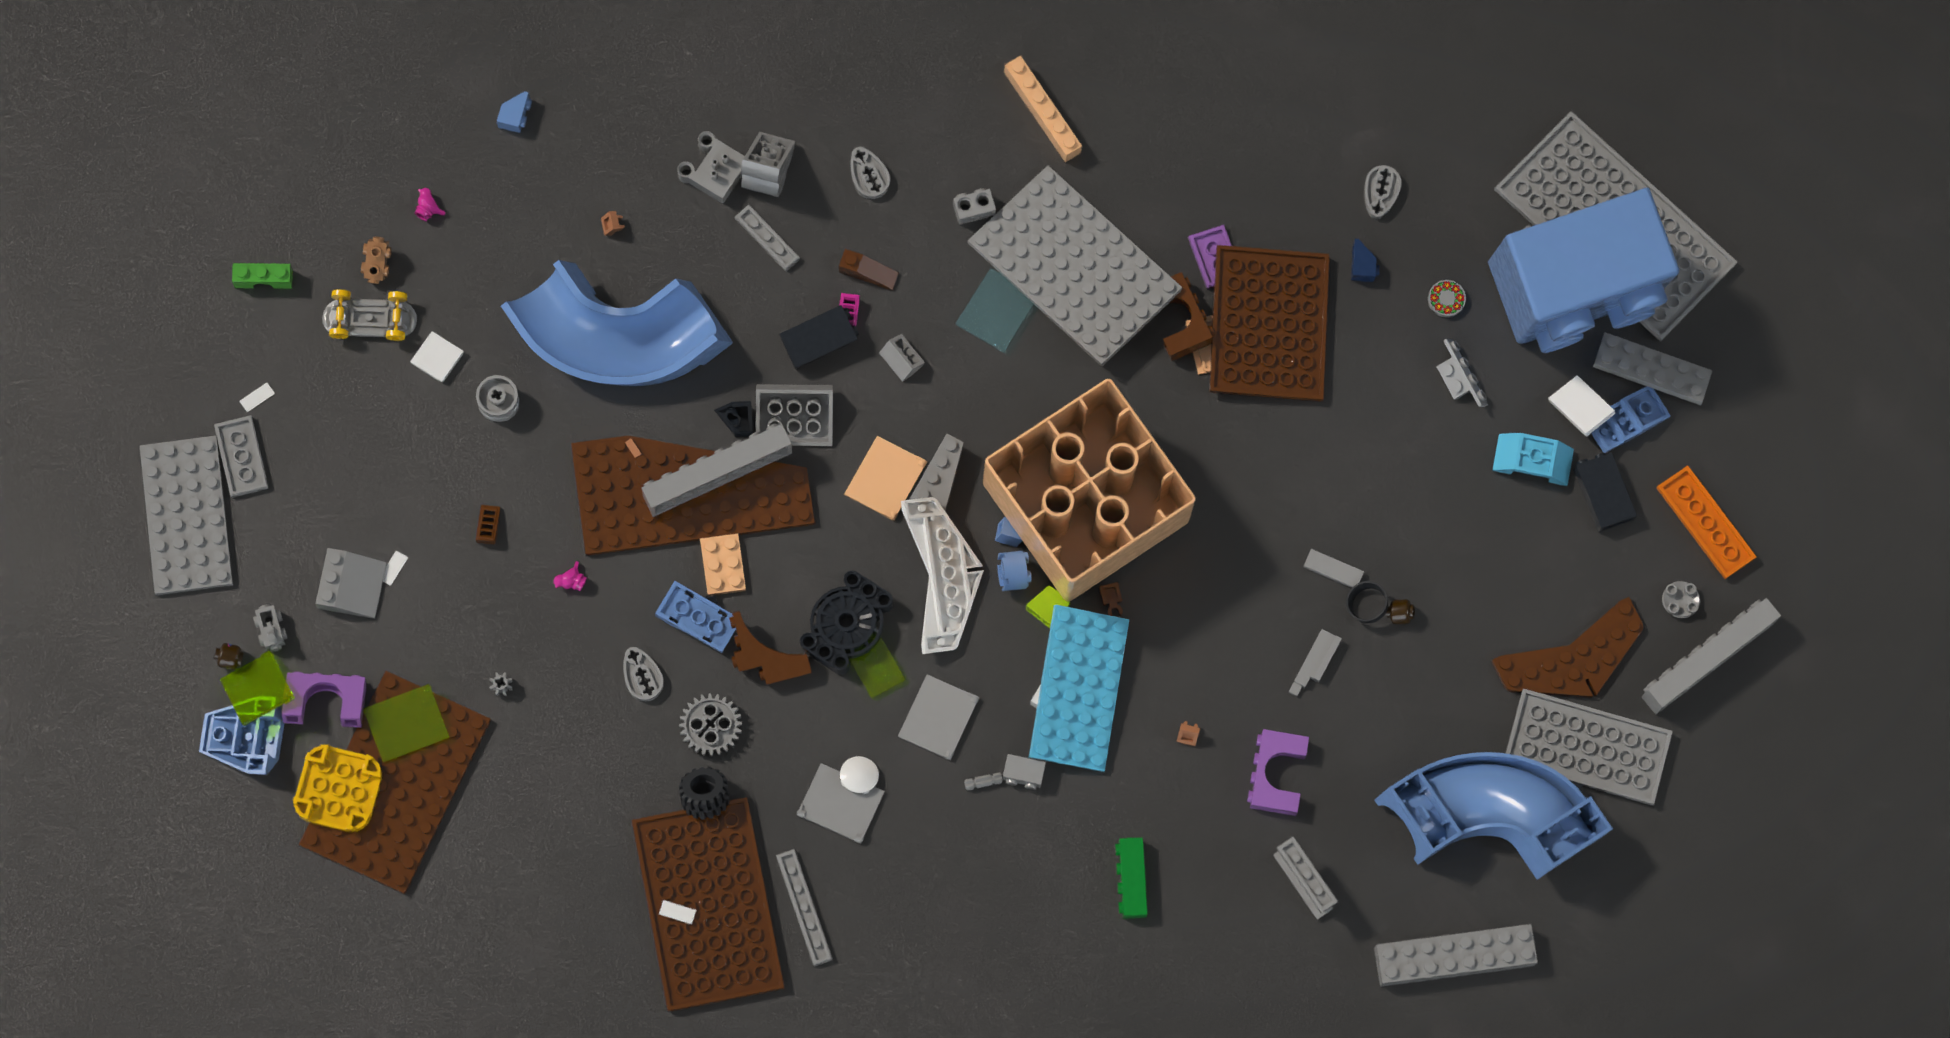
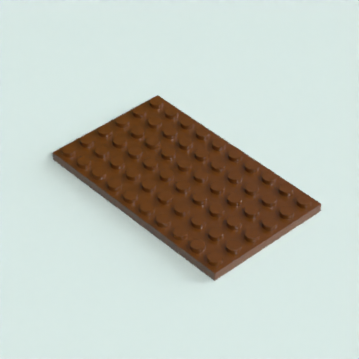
(410, 797)
(717, 873)

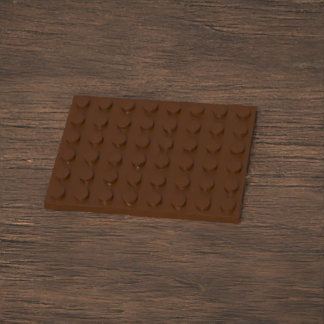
(1269, 323)

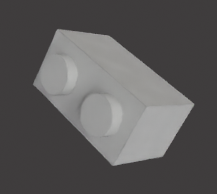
(1023, 771)

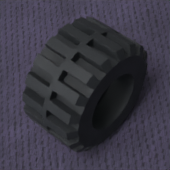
(706, 804)

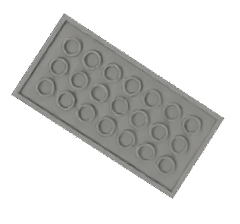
(186, 515)
(1590, 745)

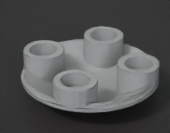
(1681, 599)

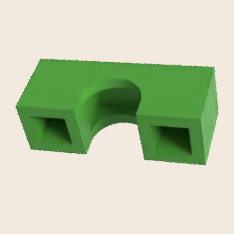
(249, 274)

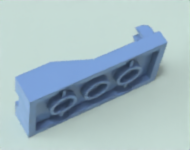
(696, 616)

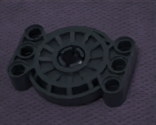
(841, 604)

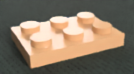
(723, 564)

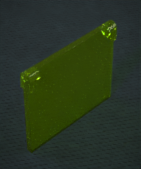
(257, 688)
(406, 723)

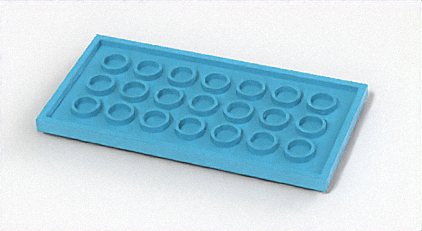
(1079, 688)

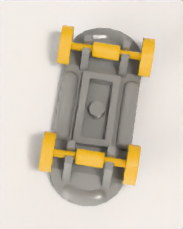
(369, 317)

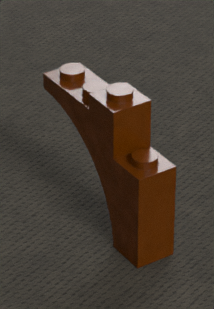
(775, 665)

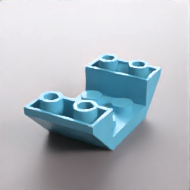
(1533, 456)

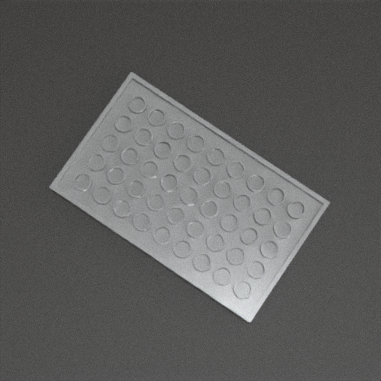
(1074, 265)

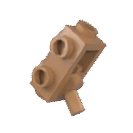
(376, 256)

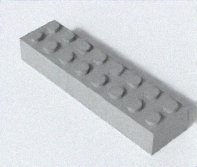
(717, 469)
(1709, 657)
(1455, 955)

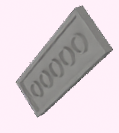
(1652, 368)

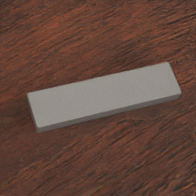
(767, 238)

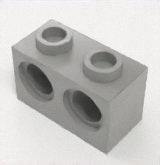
(975, 211)

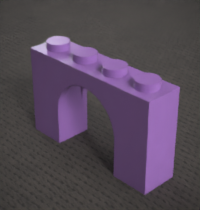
(350, 689)
(1263, 794)

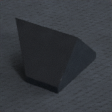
(737, 417)

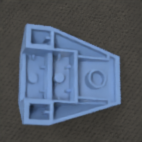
(248, 747)

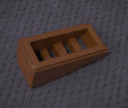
(484, 538)

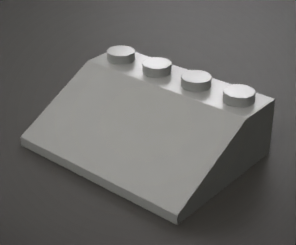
(801, 409)

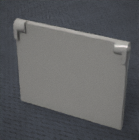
(938, 717)
(837, 807)

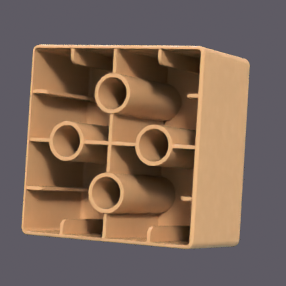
(1088, 489)

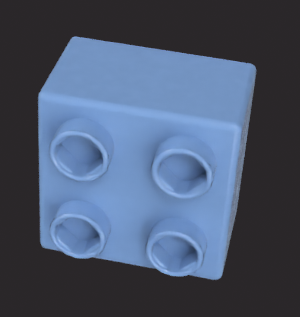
(1583, 268)

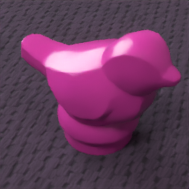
(427, 205)
(570, 579)

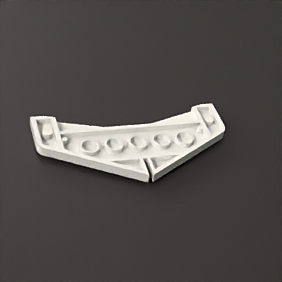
(949, 584)

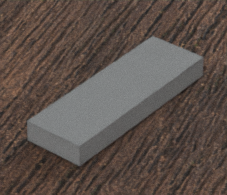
(1333, 569)

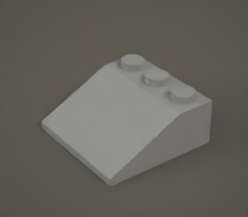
(350, 583)

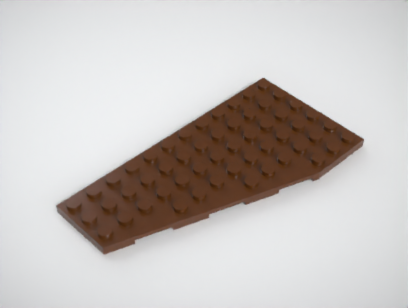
(619, 519)

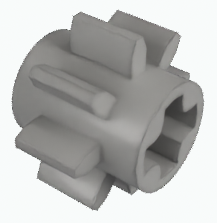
(499, 678)

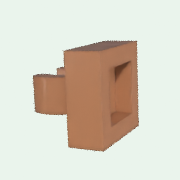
(611, 224)
(633, 448)
(1188, 734)

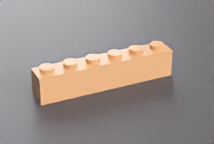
(1042, 109)

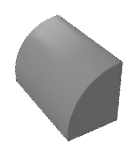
(901, 357)

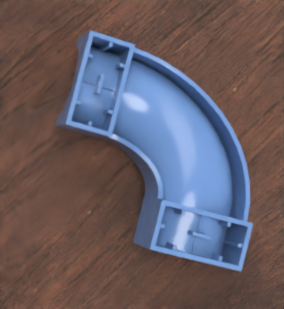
(613, 344)
(1499, 798)

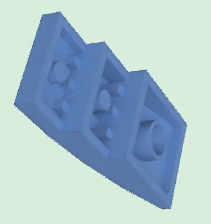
(1631, 418)

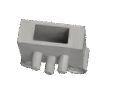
(717, 172)

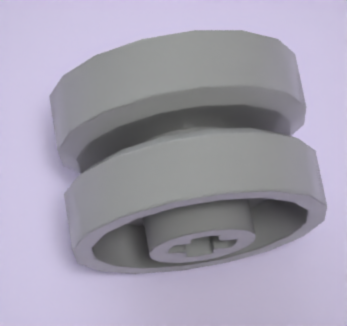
(493, 388)

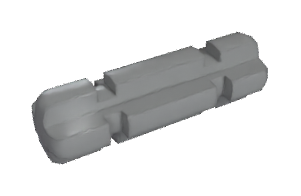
(983, 781)

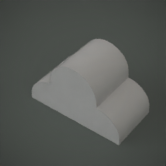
(767, 164)

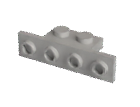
(1458, 376)

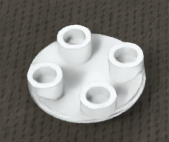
(859, 774)

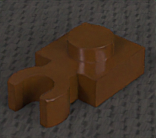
(1111, 596)

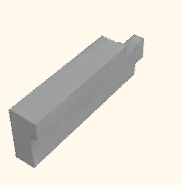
(1316, 661)

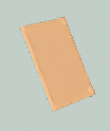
(885, 478)

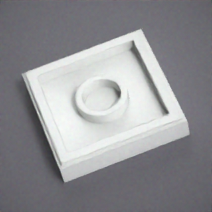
(437, 357)

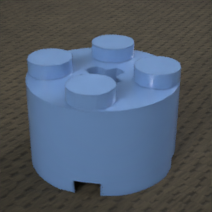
(1013, 570)

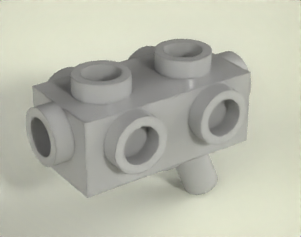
(271, 633)

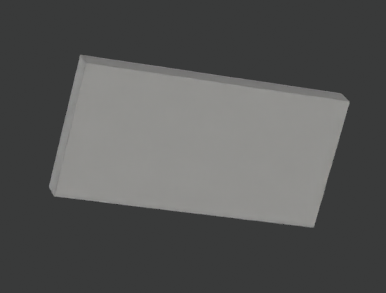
(241, 456)

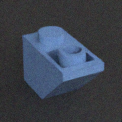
(513, 112)

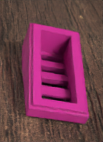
(851, 298)

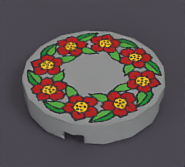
(1446, 298)

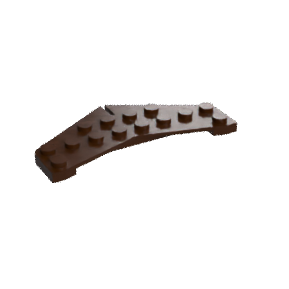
(1567, 668)

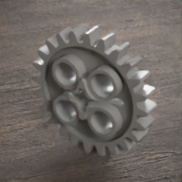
(697, 713)

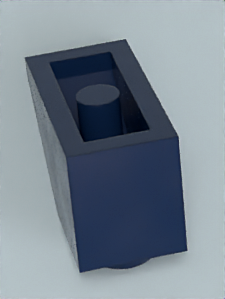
(1363, 263)

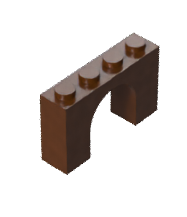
(1197, 333)

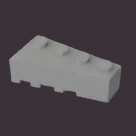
(941, 472)

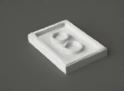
(1581, 405)

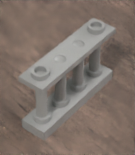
(1305, 878)

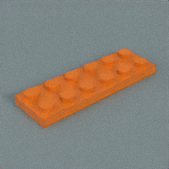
(1706, 522)

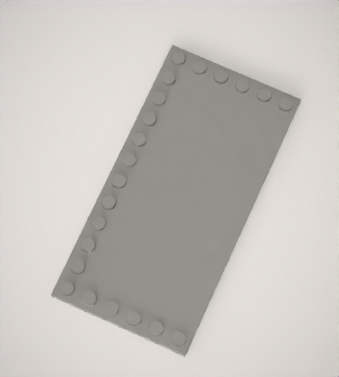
(1579, 170)

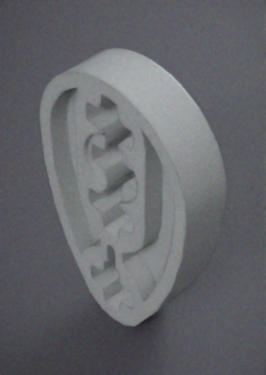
(878, 172)
(1372, 185)
(633, 682)

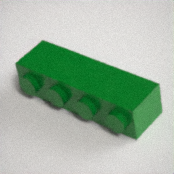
(1132, 878)

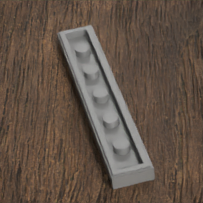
(804, 907)

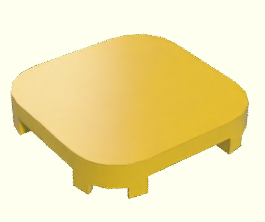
(338, 788)

